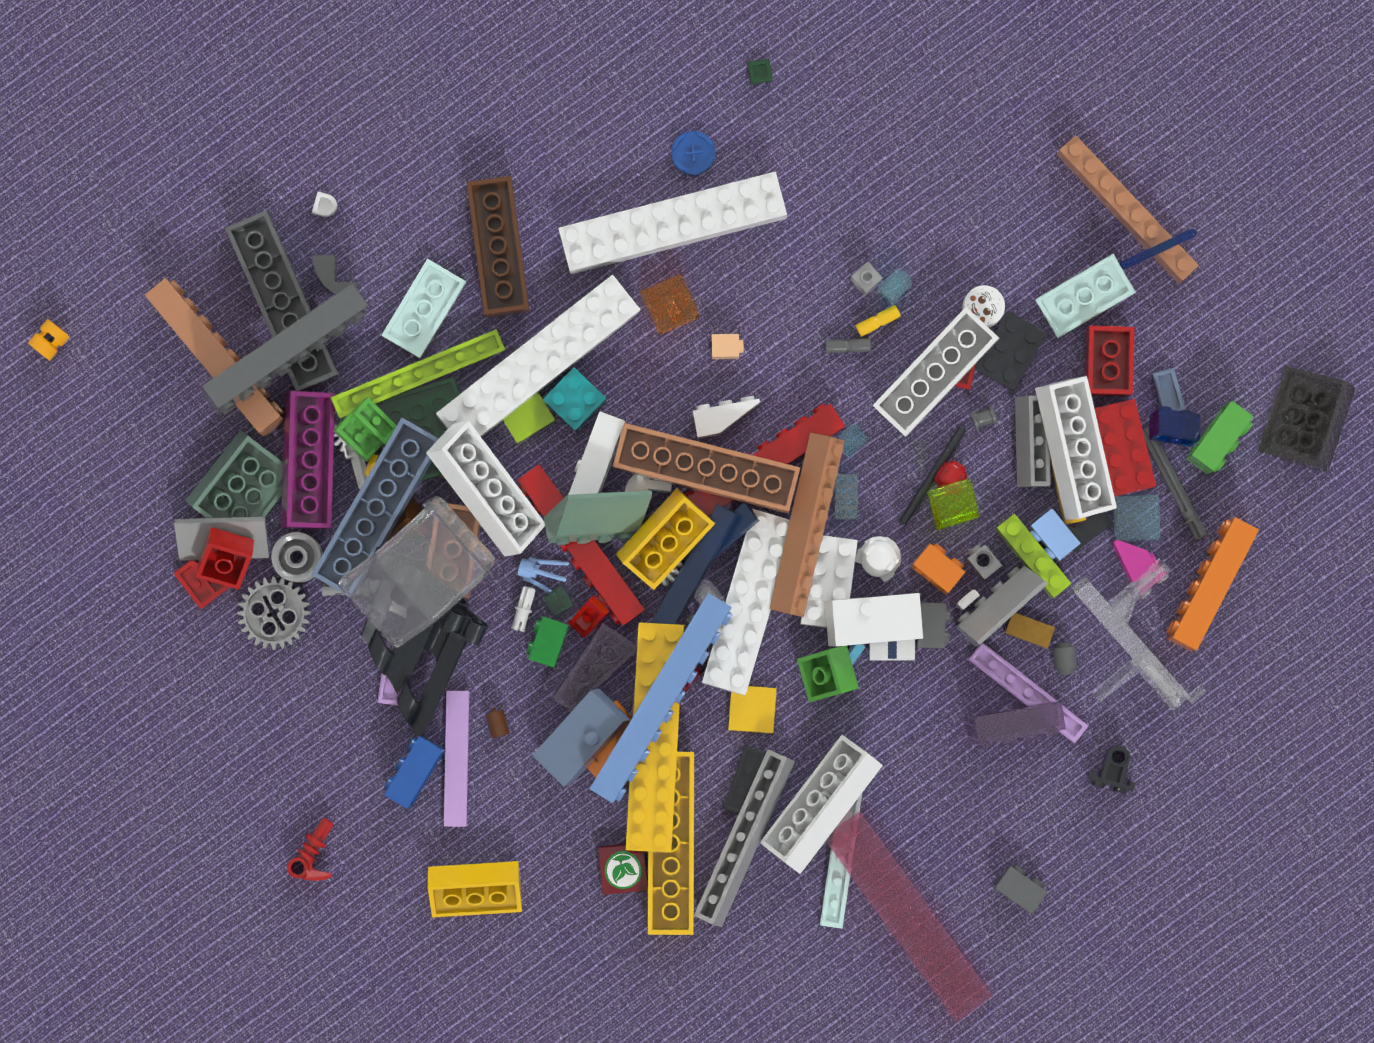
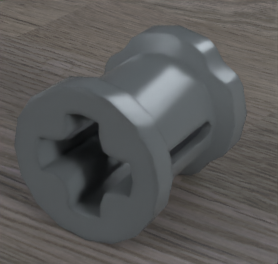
(983, 417)

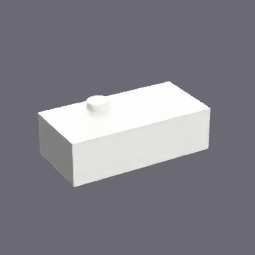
(598, 455)
(873, 619)

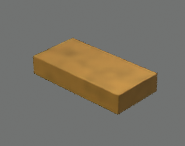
(1030, 630)

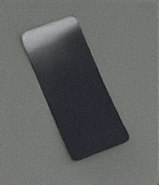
(1095, 526)

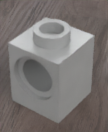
(866, 278)
(993, 563)

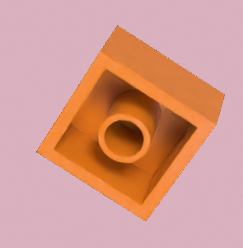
(938, 568)

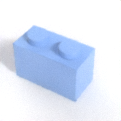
(1054, 535)

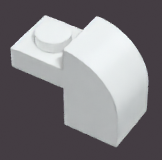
(641, 483)

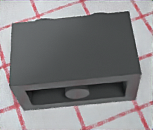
(933, 625)
(1020, 889)

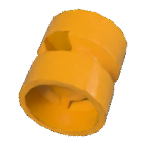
(43, 345)

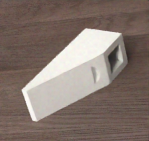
(715, 420)

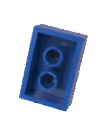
(413, 771)

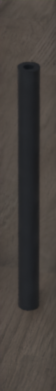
(929, 480)

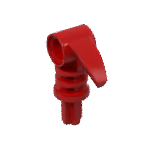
(307, 854)

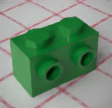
(547, 641)

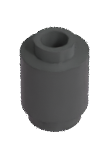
(1064, 658)

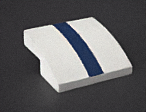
(892, 650)

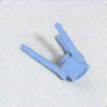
(530, 569)

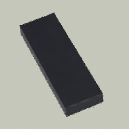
(744, 777)

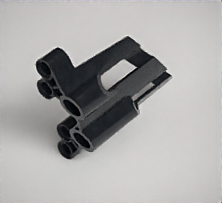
(445, 640)

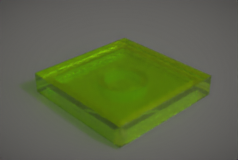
(953, 504)

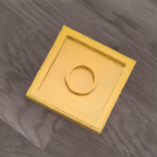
(753, 711)

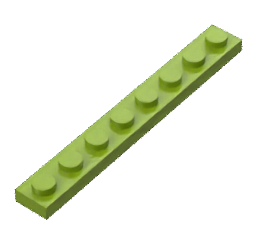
(419, 372)

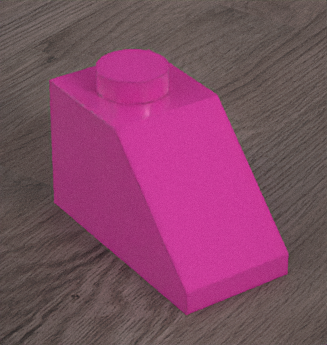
(1133, 559)

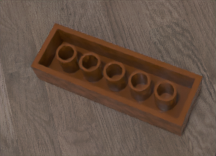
(498, 246)

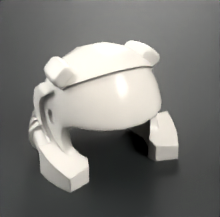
(879, 557)

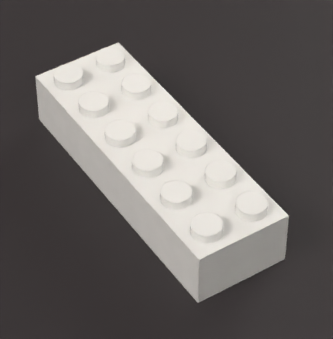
(936, 371)
(1076, 448)
(486, 488)
(821, 804)

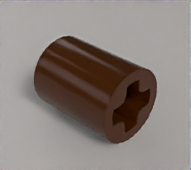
(497, 723)

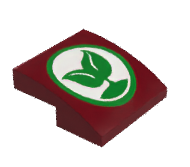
(622, 869)

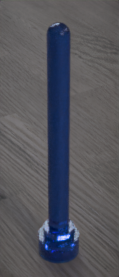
(1159, 248)

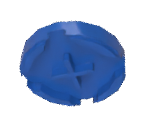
(693, 153)

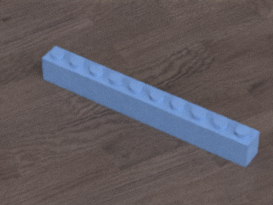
(660, 699)

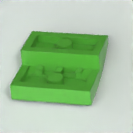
(365, 429)

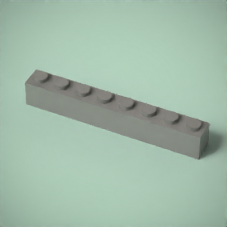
(744, 838)

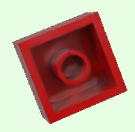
(225, 558)

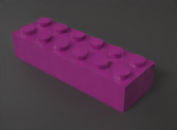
(307, 460)

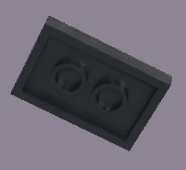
(1012, 352)

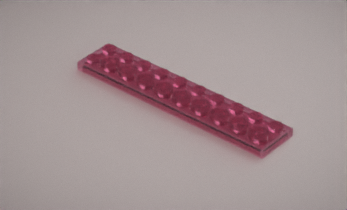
(907, 916)

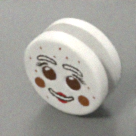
(985, 304)

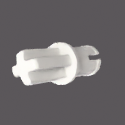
(523, 608)

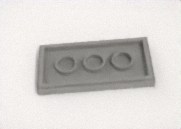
(192, 534)

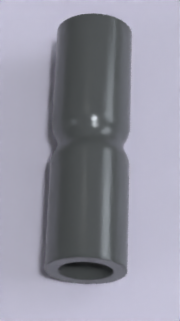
(851, 345)

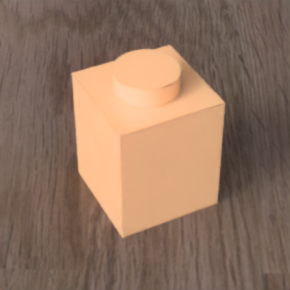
(726, 346)

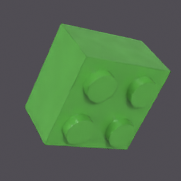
(827, 673)

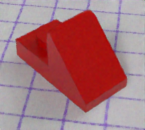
(588, 616)

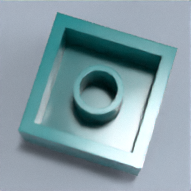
(574, 399)

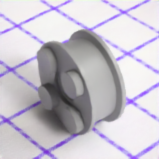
(283, 552)

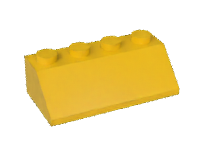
(665, 539)
(474, 889)

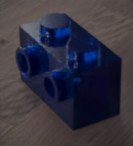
(1174, 426)

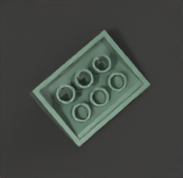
(240, 483)
(597, 517)

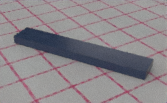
(695, 568)

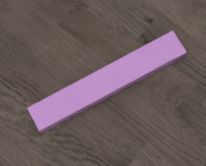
(1022, 687)
(456, 758)

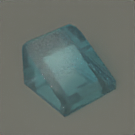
(854, 440)

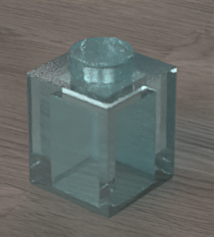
(895, 286)

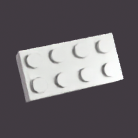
(831, 578)

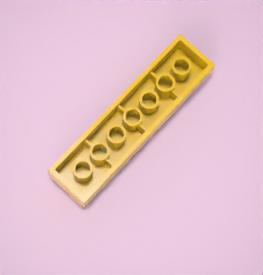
(673, 873)

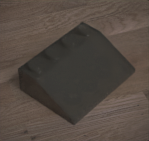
(1307, 418)

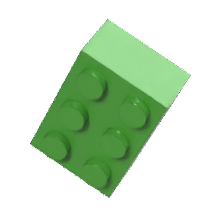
(1220, 438)

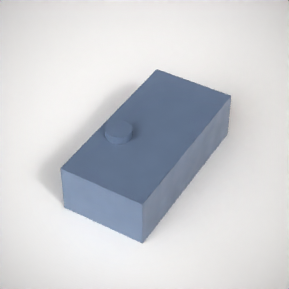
(581, 737)

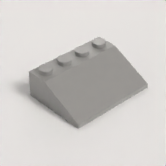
(1000, 605)

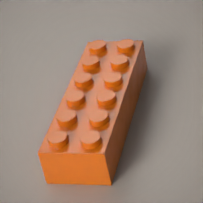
(1212, 583)

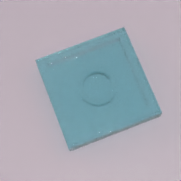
(1137, 518)

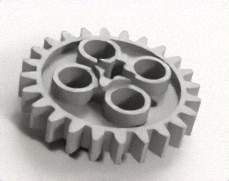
(291, 602)

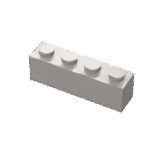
(1031, 444)

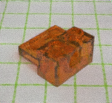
(669, 304)

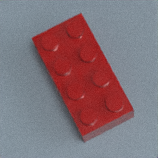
(1125, 448)

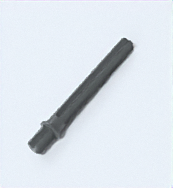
(1175, 487)

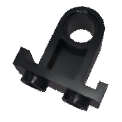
(1113, 773)

